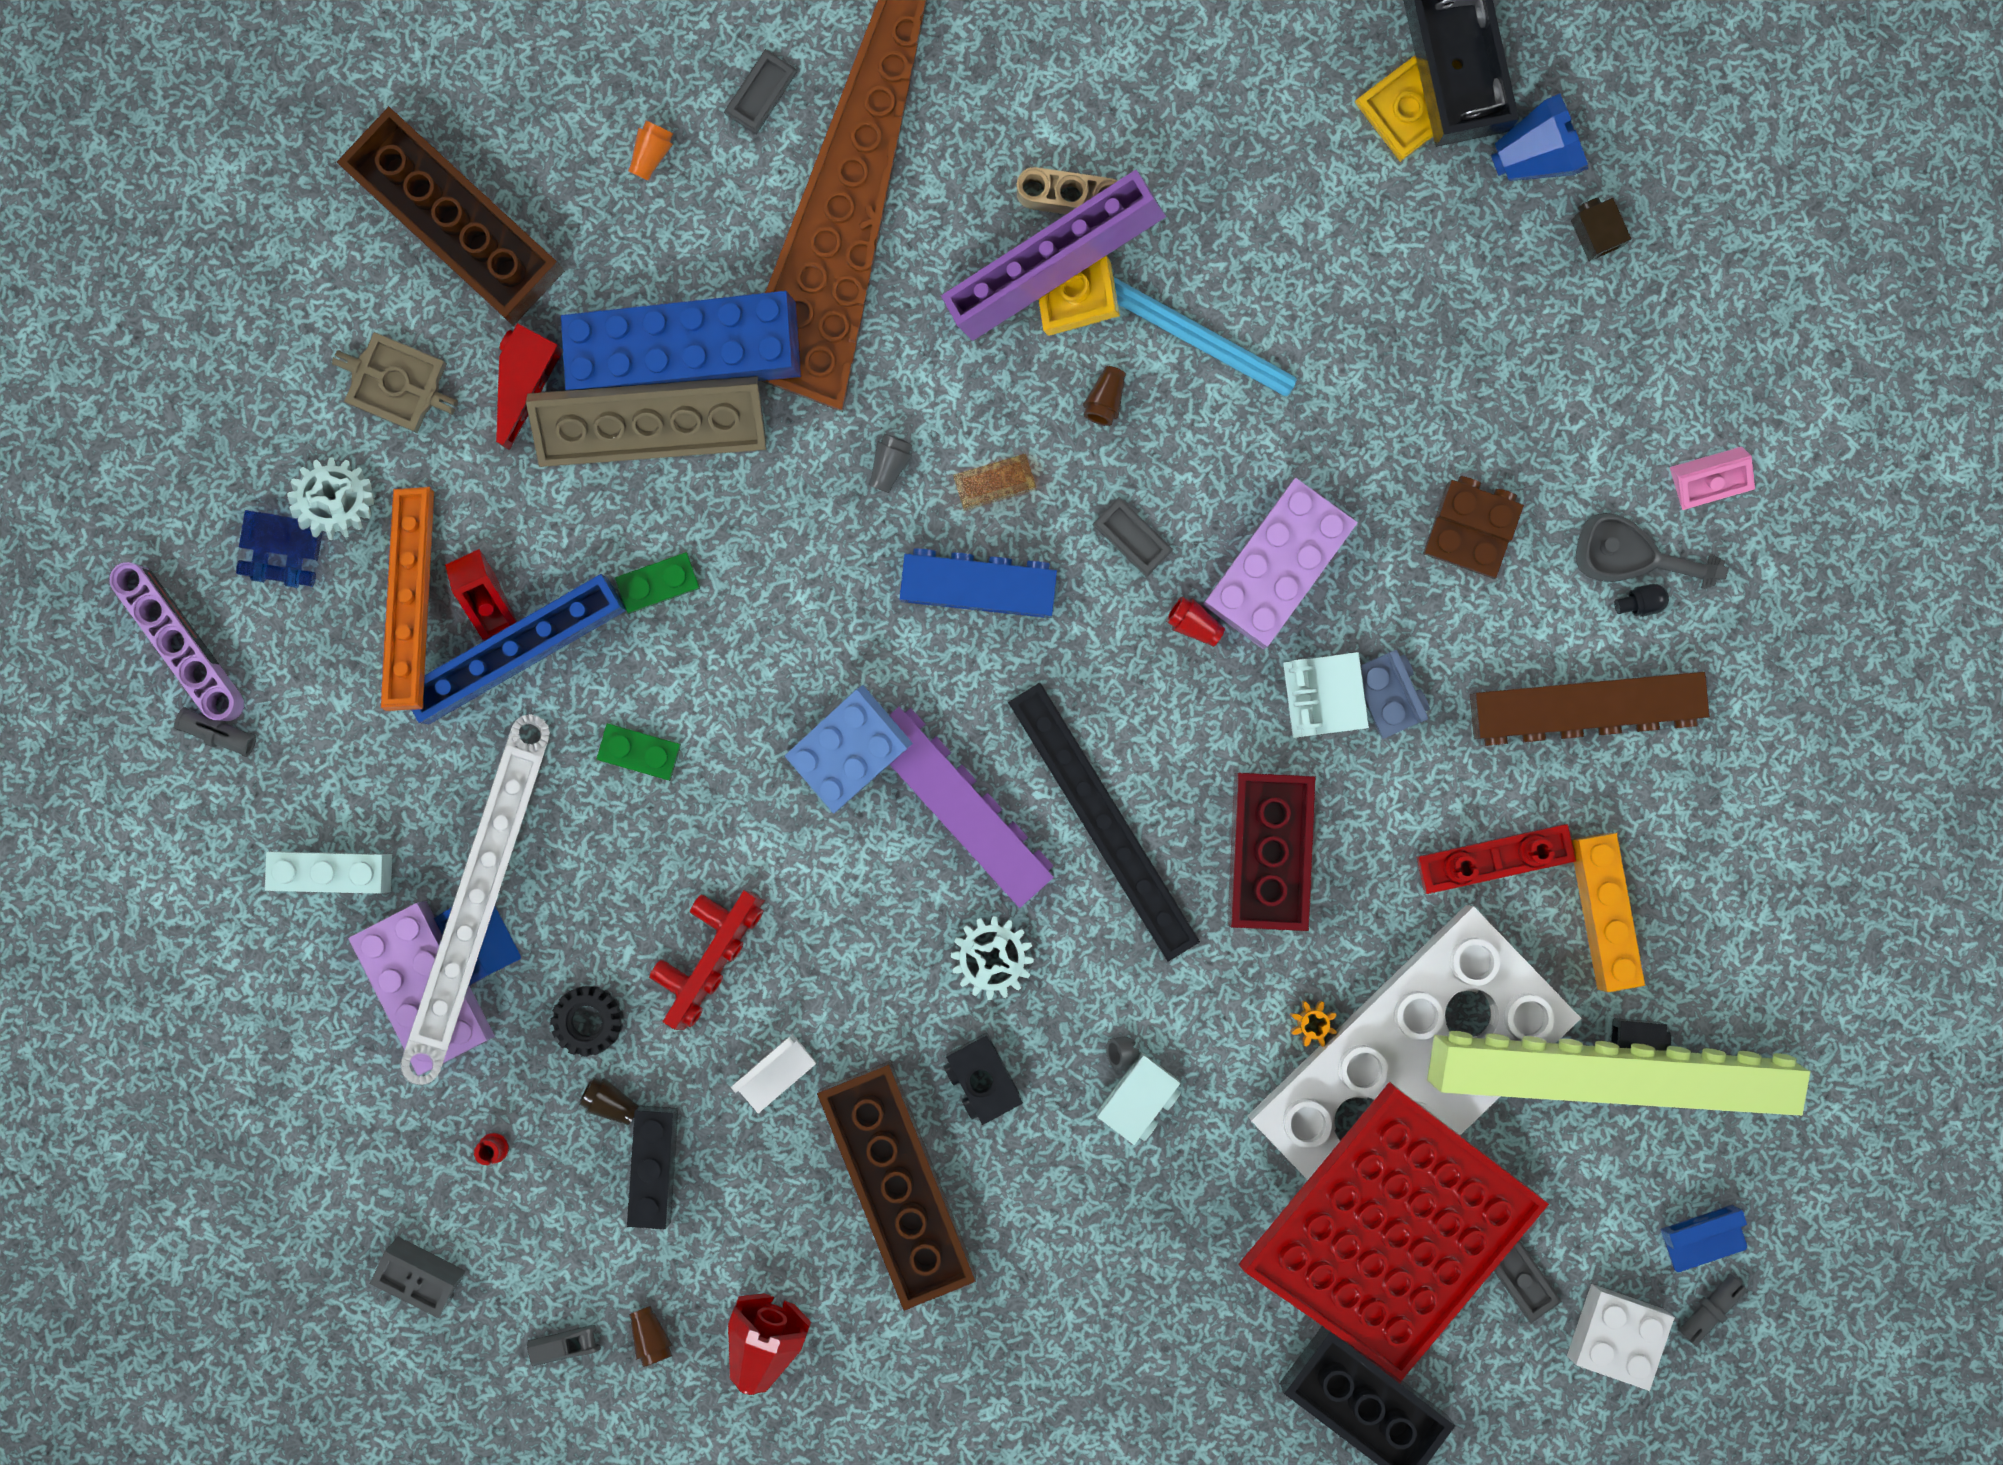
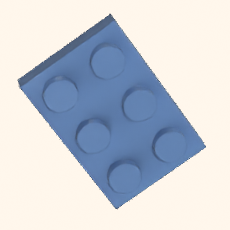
(848, 749)

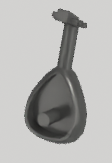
(1618, 550)

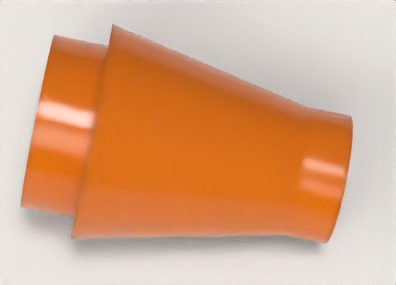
(649, 149)

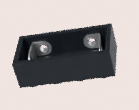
(1470, 99)

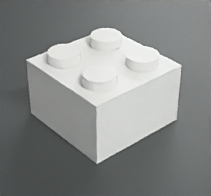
(1620, 1337)

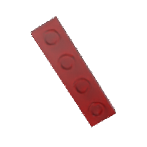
(1496, 859)
(725, 947)

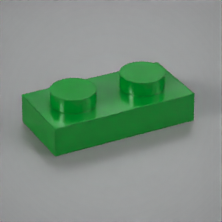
(657, 583)
(638, 752)

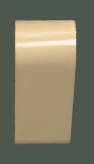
(1053, 183)

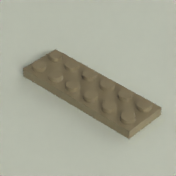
(647, 421)

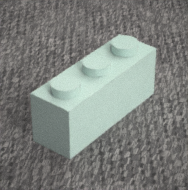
(328, 872)

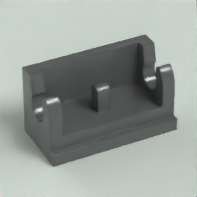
(417, 1277)

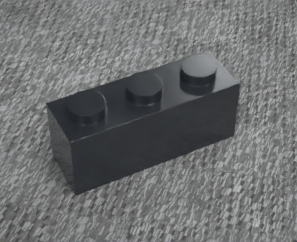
(652, 1167)

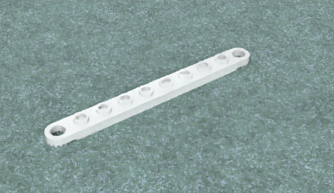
(475, 900)

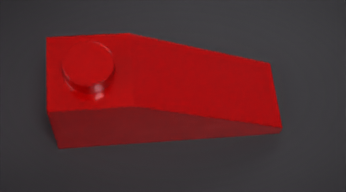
(523, 369)

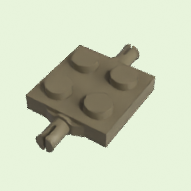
(395, 382)

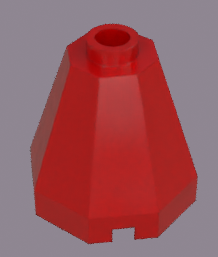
(763, 1341)

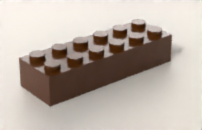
(451, 216)
(897, 1185)

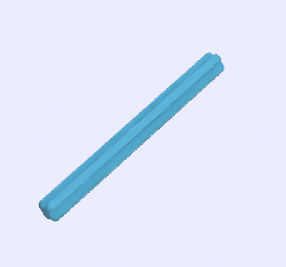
(1204, 339)

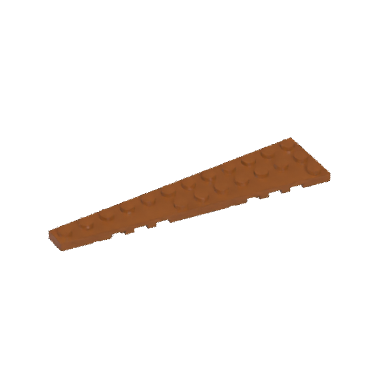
(841, 212)

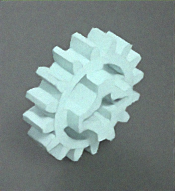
(327, 515)
(984, 973)

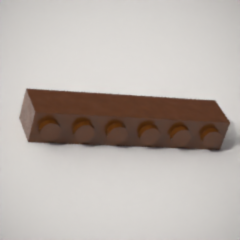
(1589, 706)

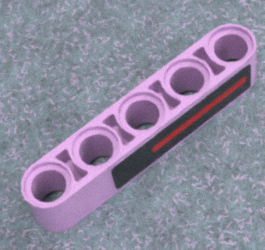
(161, 633)

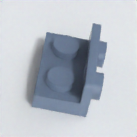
(1391, 694)

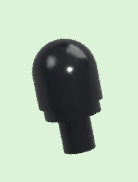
(1643, 601)

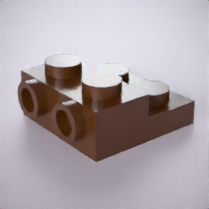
(1473, 527)

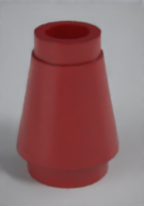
(1195, 622)

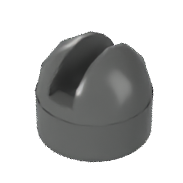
(1121, 1052)

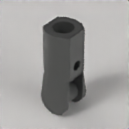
(558, 1347)

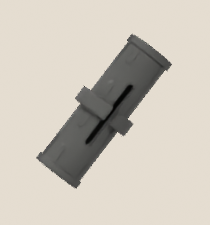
(237, 740)
(1713, 1310)

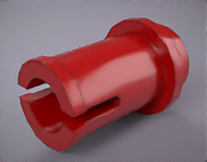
(499, 1145)

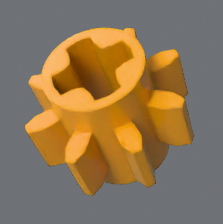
(1302, 1020)

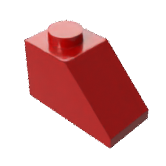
(480, 594)

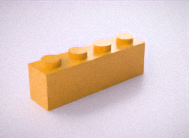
(1607, 913)

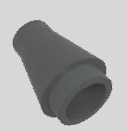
(889, 461)

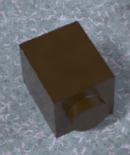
(1600, 228)

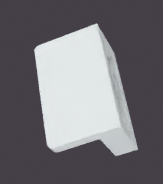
(774, 1073)

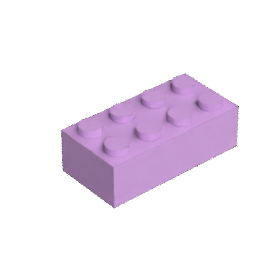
(1279, 563)
(398, 963)

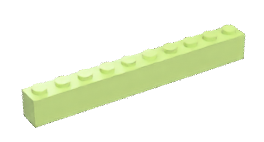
(1617, 1074)

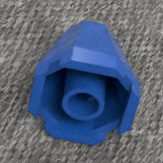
(1541, 145)

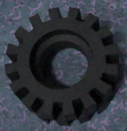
(570, 1037)

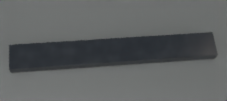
(1104, 822)

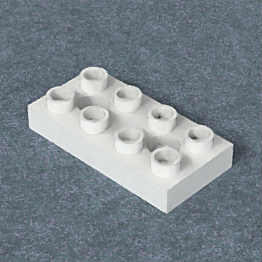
(1395, 1034)

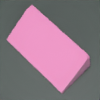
(1713, 477)

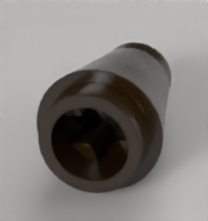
(607, 1102)

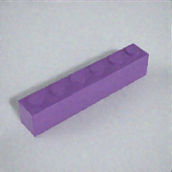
(1053, 255)
(967, 814)

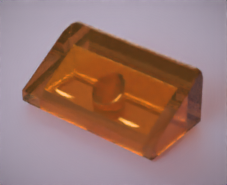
(994, 482)

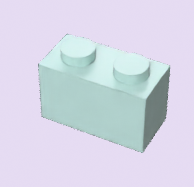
(1139, 1099)

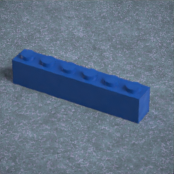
(518, 647)

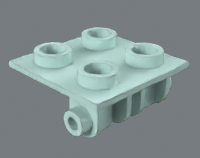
(1326, 695)

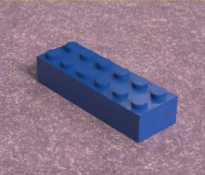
(682, 342)

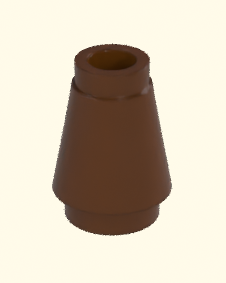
(1105, 397)
(649, 1337)

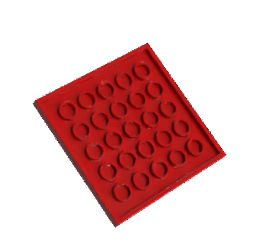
(1393, 1232)

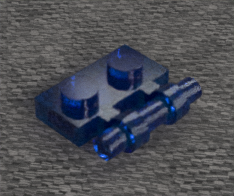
(280, 536)

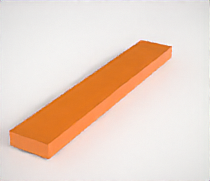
(407, 599)

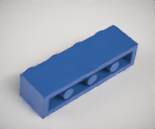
(978, 585)

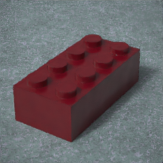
(1271, 851)

